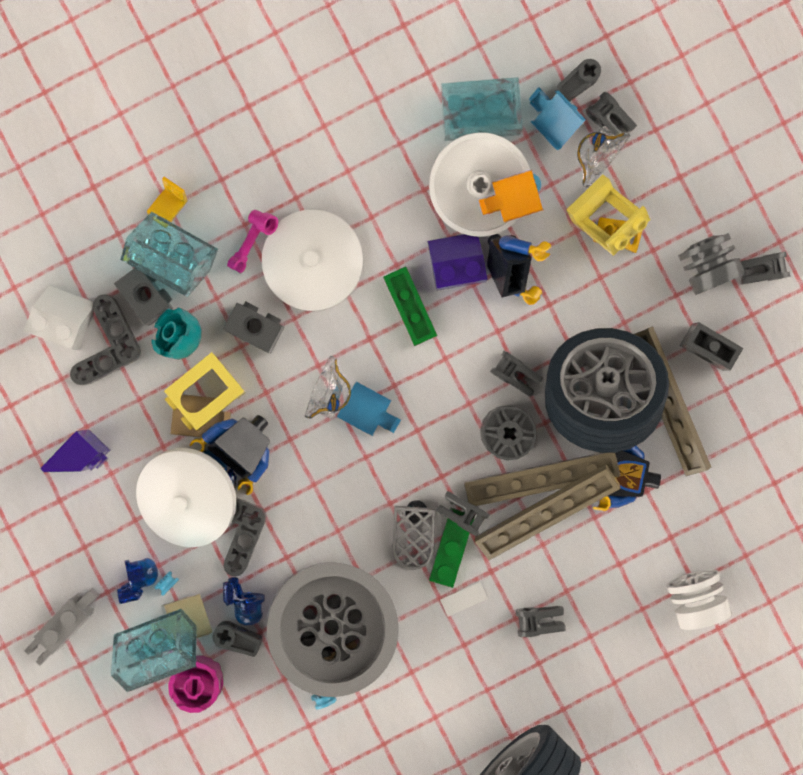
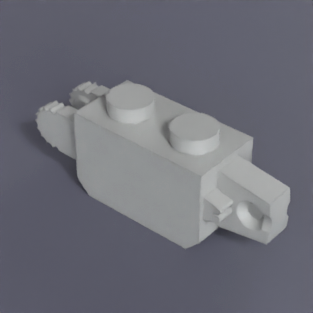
(63, 625)

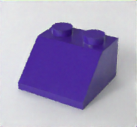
(457, 261)
(78, 454)

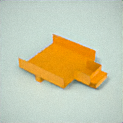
(514, 197)

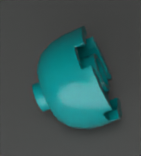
(176, 334)

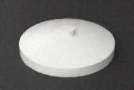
(466, 174)
(312, 260)
(186, 497)

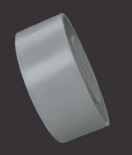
(349, 668)

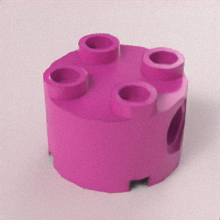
(197, 687)

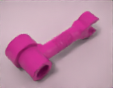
(260, 222)

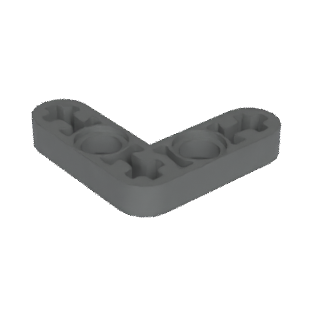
(115, 351)
(244, 527)

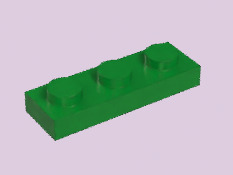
(410, 306)
(449, 552)

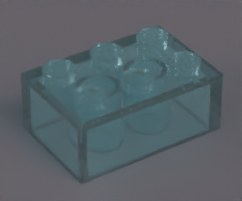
(481, 108)
(169, 254)
(154, 650)

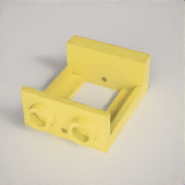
(596, 195)
(200, 418)

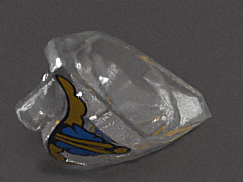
(598, 151)
(330, 392)

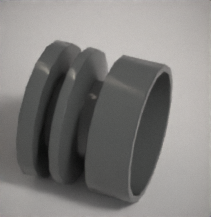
(711, 263)
(510, 417)

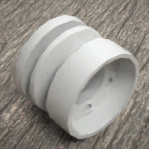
(699, 605)

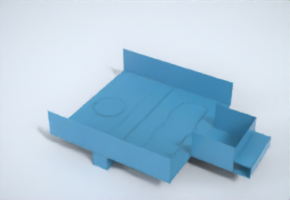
(558, 117)
(368, 410)

